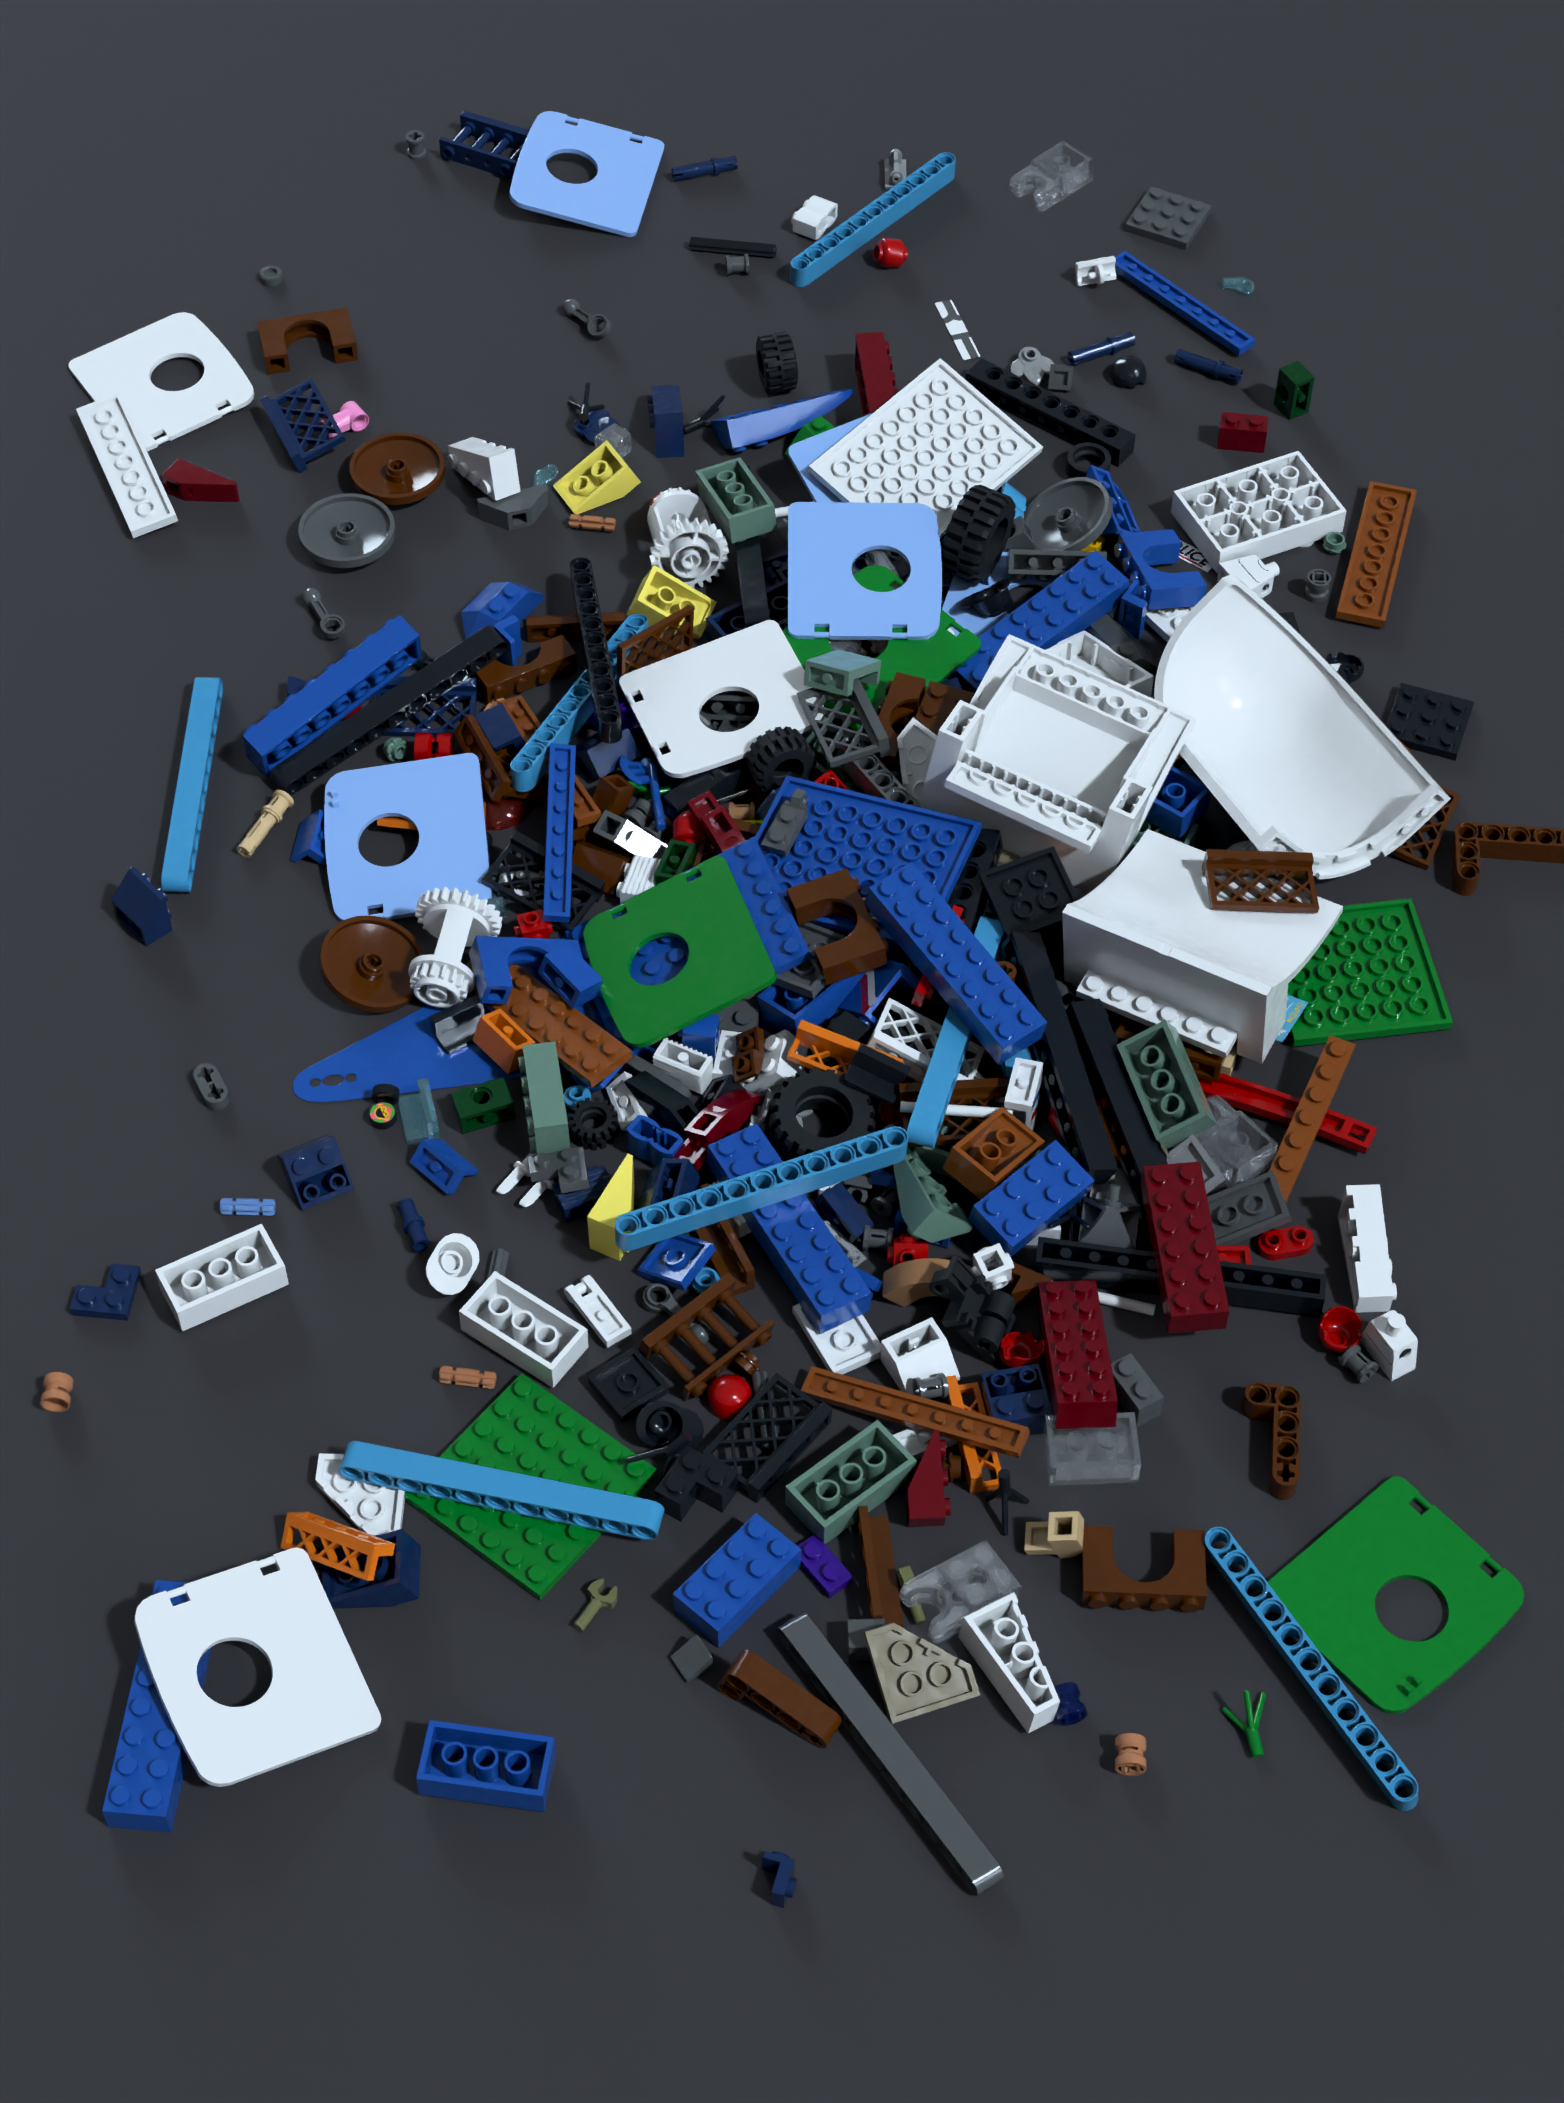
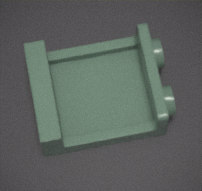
(838, 669)

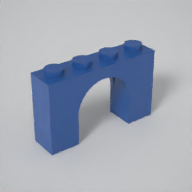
(1160, 589)
(494, 955)

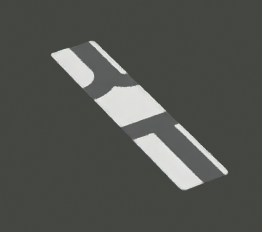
(957, 329)

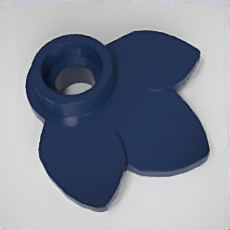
(596, 423)

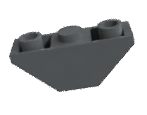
(515, 510)

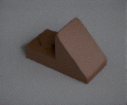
(1025, 1284)

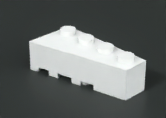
(486, 466)
(1366, 1248)
(1010, 1660)

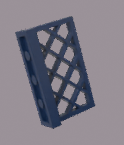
(289, 436)
(464, 691)

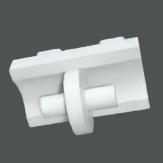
(1095, 271)

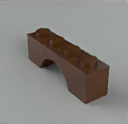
(503, 681)
(902, 699)

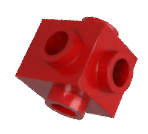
(532, 925)
(906, 1244)

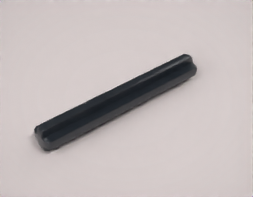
(733, 247)

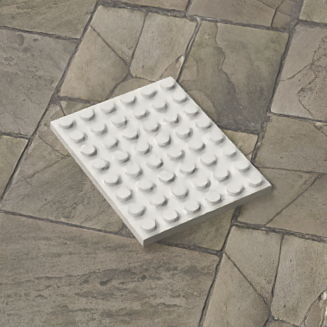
(927, 447)

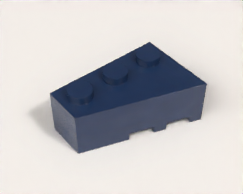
(667, 420)

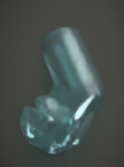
(1241, 284)
(545, 475)

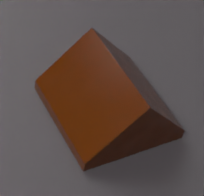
(602, 863)

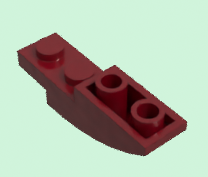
(715, 822)
(714, 1122)

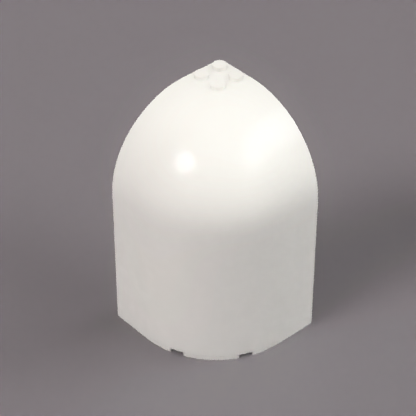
(1289, 737)

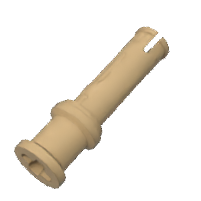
(270, 816)

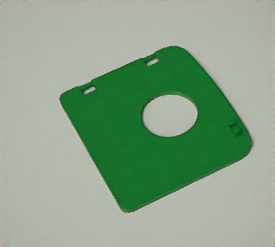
(928, 658)
(723, 958)
(1385, 1540)

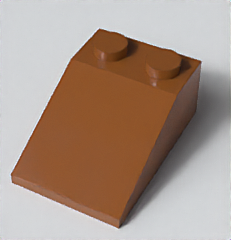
(992, 1153)

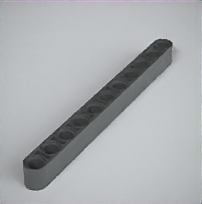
(890, 1754)

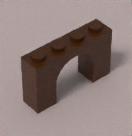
(328, 325)
(840, 896)
(1107, 1586)

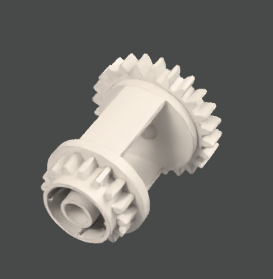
(685, 538)
(455, 921)

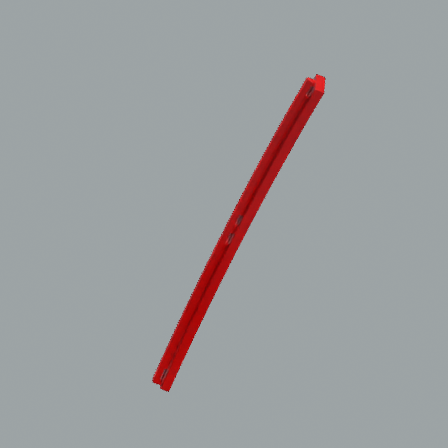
(1275, 1106)

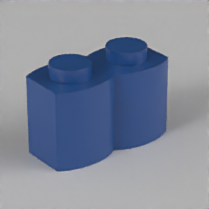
(650, 1141)

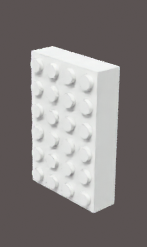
(1258, 510)

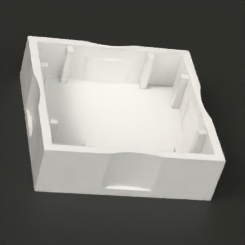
(1100, 658)

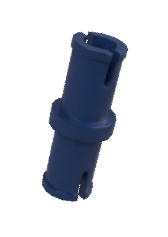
(413, 1225)

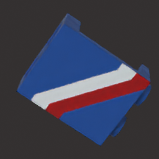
(874, 987)

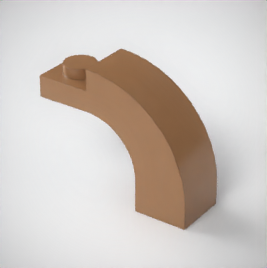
(911, 1280)

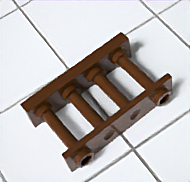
(701, 1309)

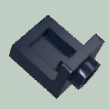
(784, 1882)

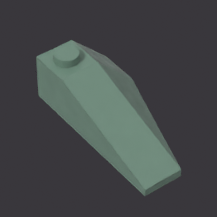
(924, 1204)

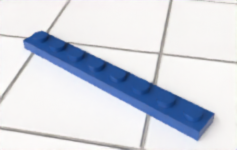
(1183, 304)
(559, 833)

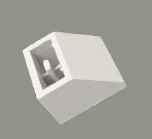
(775, 1066)
(917, 1353)

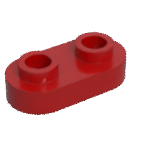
(1287, 1243)

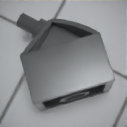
(1110, 1220)

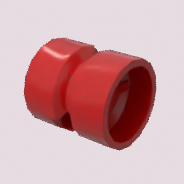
(425, 743)

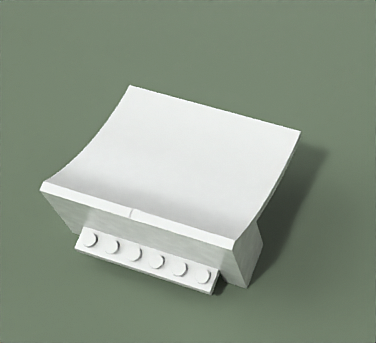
(1055, 760)
(1163, 954)

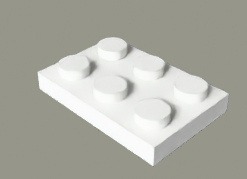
(843, 1346)

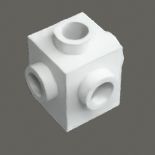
(997, 1261)

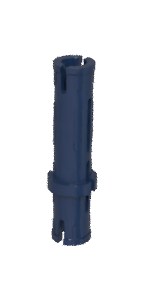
(713, 166)
(1108, 346)
(1217, 369)

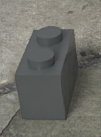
(1136, 1390)

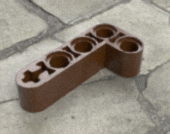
(1281, 1442)
(780, 1697)

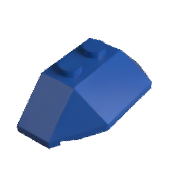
(1122, 518)
(497, 603)

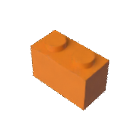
(501, 1039)

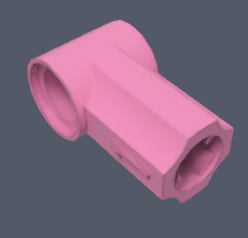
(349, 417)

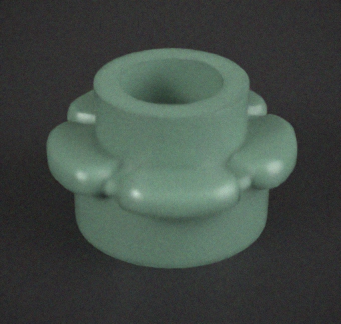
(1334, 542)
(395, 748)

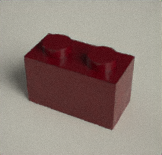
(1242, 432)

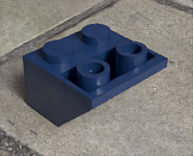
(600, 758)
(142, 907)
(315, 1171)
(668, 1180)
(1017, 1396)

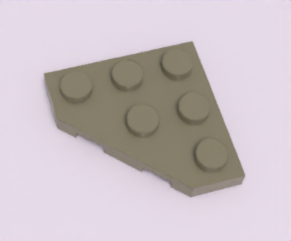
(916, 1673)

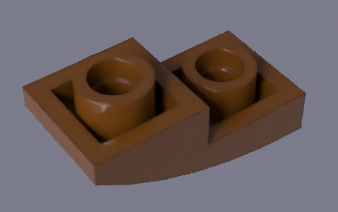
(750, 1054)

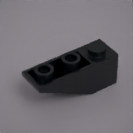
(720, 781)
(662, 1102)

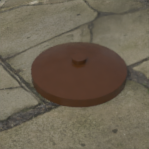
(397, 468)
(368, 963)

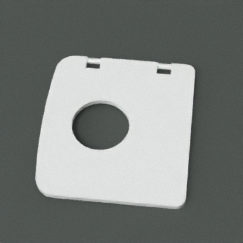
(128, 366)
(677, 687)
(315, 1684)

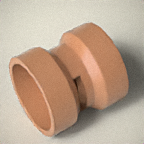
(57, 1390)
(1130, 1754)

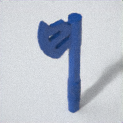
(632, 771)

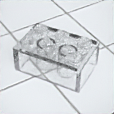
(1092, 1453)

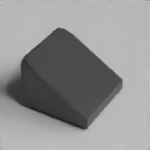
(692, 1659)

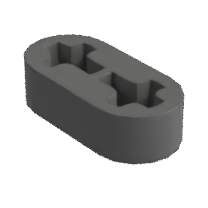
(206, 1089)

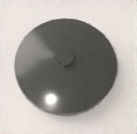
(1069, 514)
(346, 530)

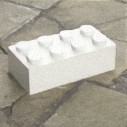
(222, 1277)
(523, 1329)

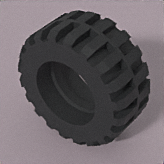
(977, 534)
(821, 1092)

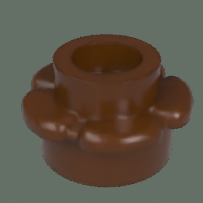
(747, 1362)
(954, 1466)

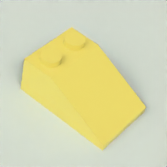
(596, 480)
(664, 595)
(613, 1202)

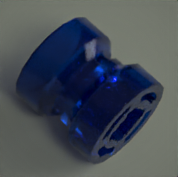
(1070, 1708)

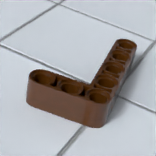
(1499, 841)

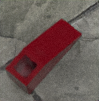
(197, 484)
(926, 1491)

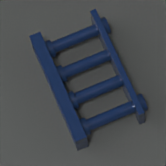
(485, 130)

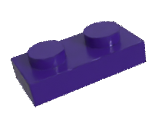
(824, 1566)

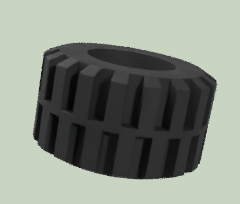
(777, 362)
(778, 755)

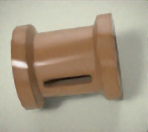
(742, 811)

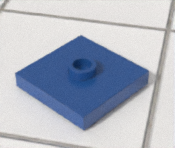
(676, 1261)

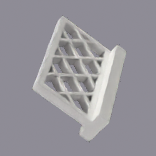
(915, 1059)

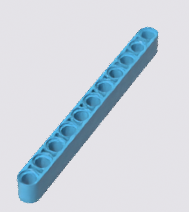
(872, 220)
(567, 716)
(192, 785)
(948, 1057)
(752, 1197)
(502, 1490)
(1313, 1679)

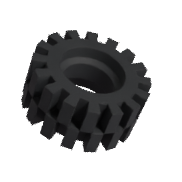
(595, 1136)

